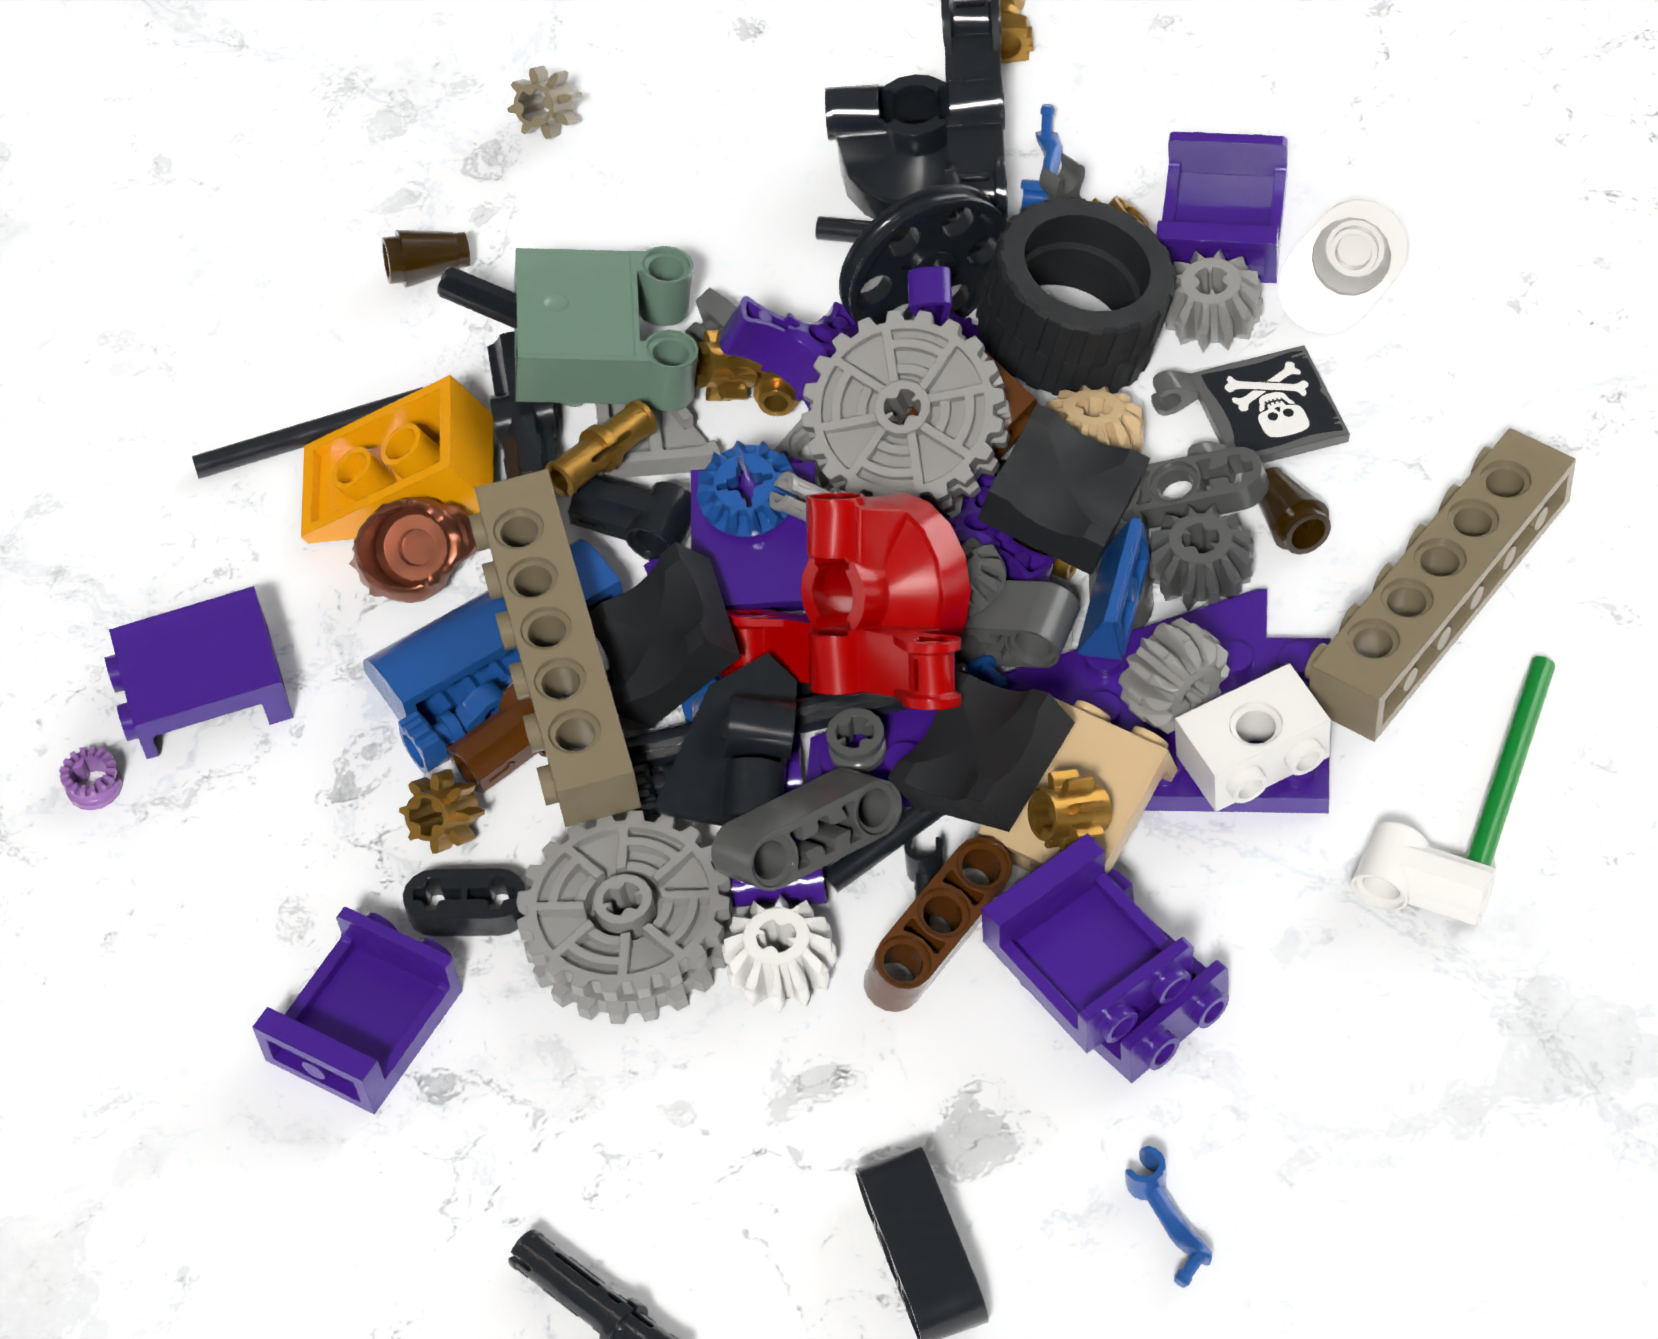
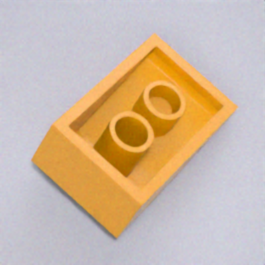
(416, 447)

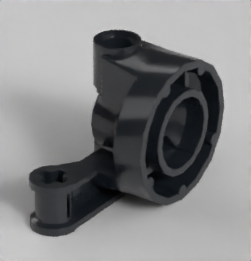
(925, 128)

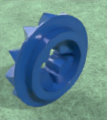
(726, 508)

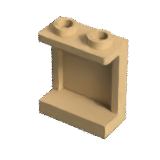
(1122, 763)

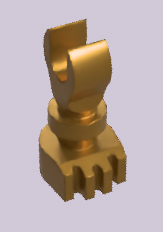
(1016, 33)

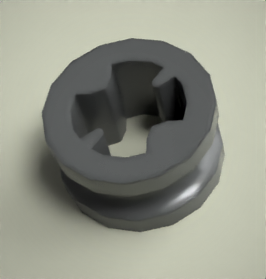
(842, 731)

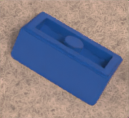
(1116, 594)

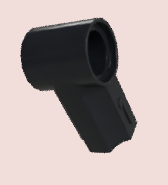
(640, 516)

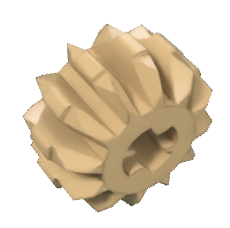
(1102, 416)

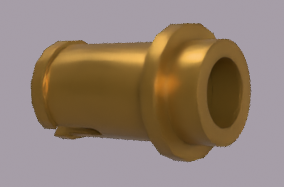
(774, 395)

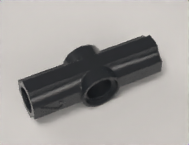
(522, 428)

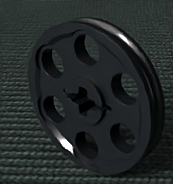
(926, 245)

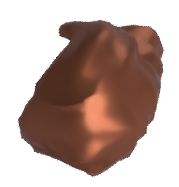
(411, 548)

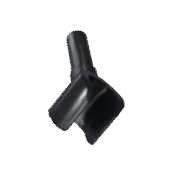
(923, 868)

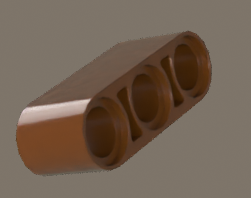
(920, 947)

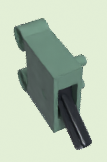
(581, 324)

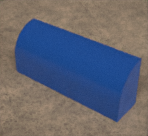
(464, 649)

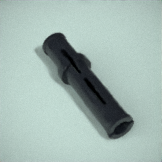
(582, 1291)

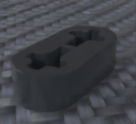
(465, 902)

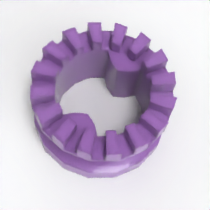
(78, 769)

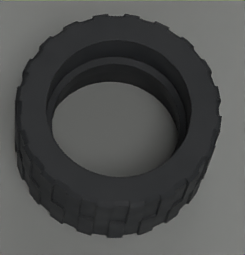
(1088, 250)

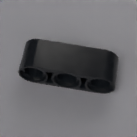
(921, 1245)

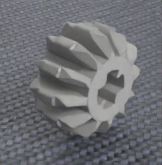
(1214, 301)
(1173, 673)

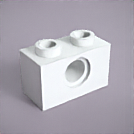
(1268, 709)

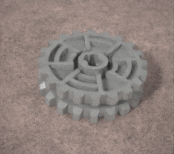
(883, 375)
(625, 917)

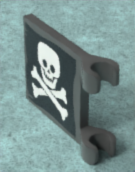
(1258, 404)

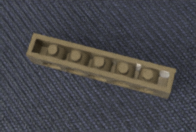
(530, 559)
(1439, 583)

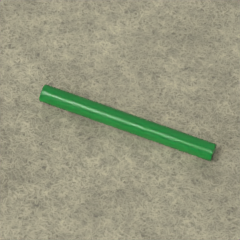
(1511, 761)

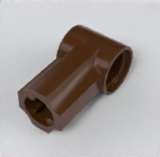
(495, 745)

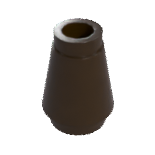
(422, 255)
(1293, 514)

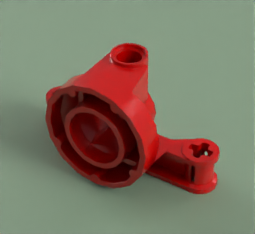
(878, 600)

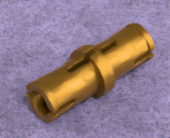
(601, 448)

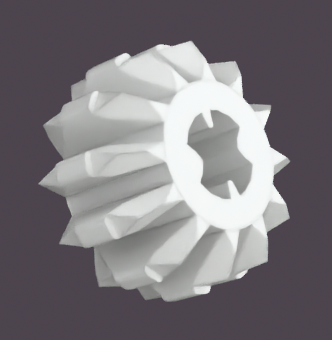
(779, 953)

